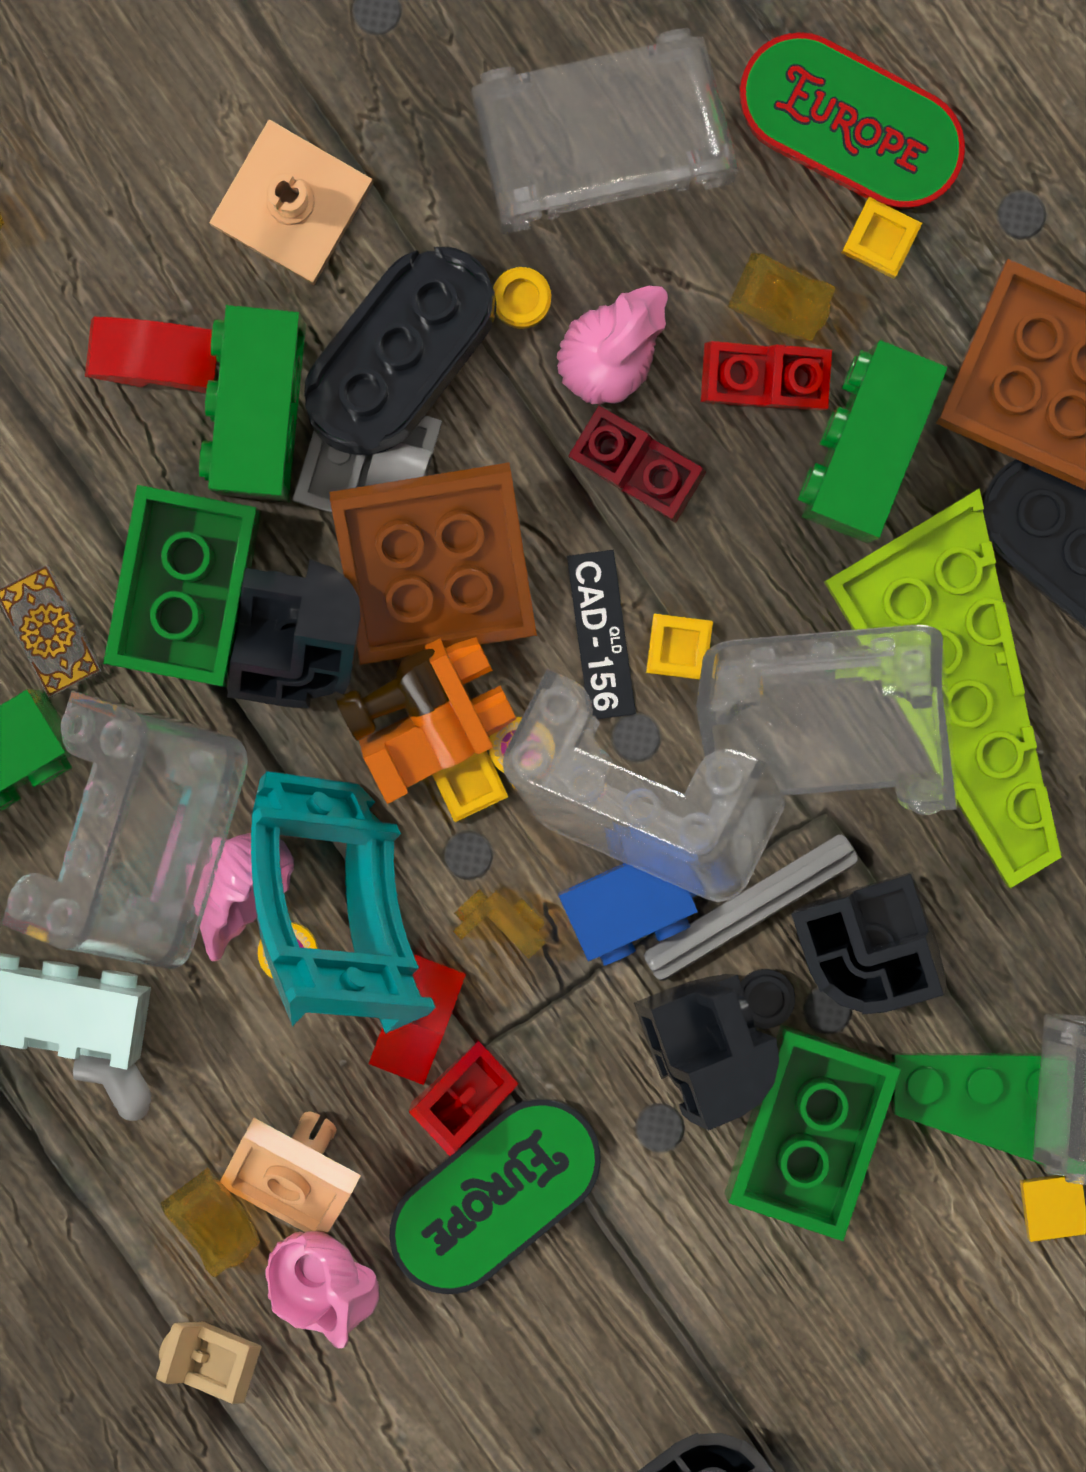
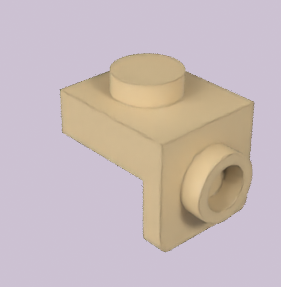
(208, 1360)

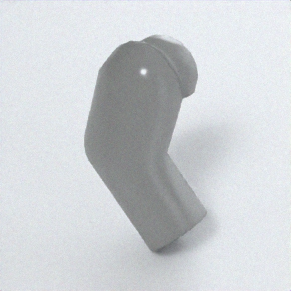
(125, 1087)

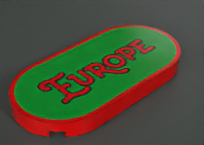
(851, 121)

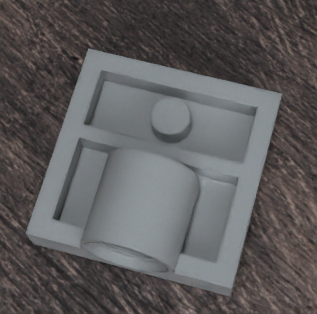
(334, 470)

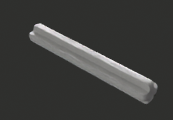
(751, 907)

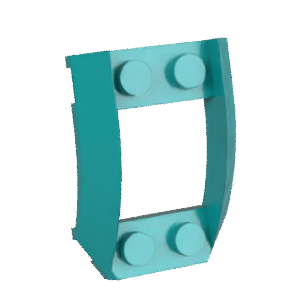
(379, 974)

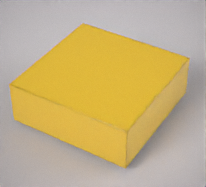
(881, 238)
(678, 646)
(470, 786)
(1053, 1208)

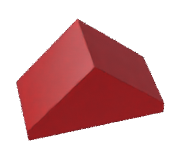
(413, 1047)
(462, 1097)

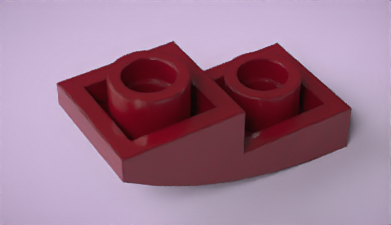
(637, 464)

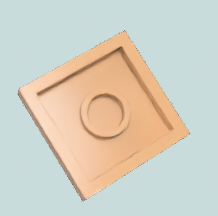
(291, 202)
(291, 1174)

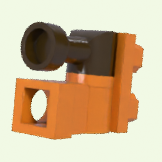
(442, 718)

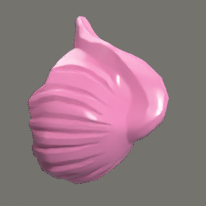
(612, 347)
(232, 894)
(320, 1285)

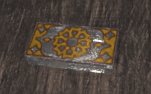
(49, 631)

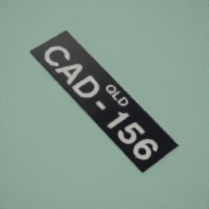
(601, 633)

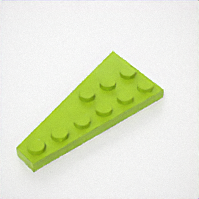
(949, 581)

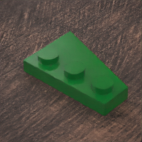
(972, 1096)

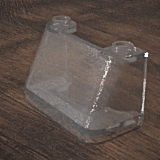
(603, 129)
(837, 711)

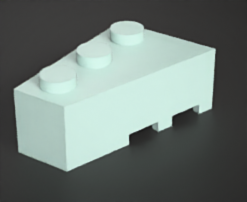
(72, 1012)

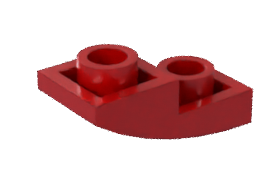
(150, 352)
(766, 375)

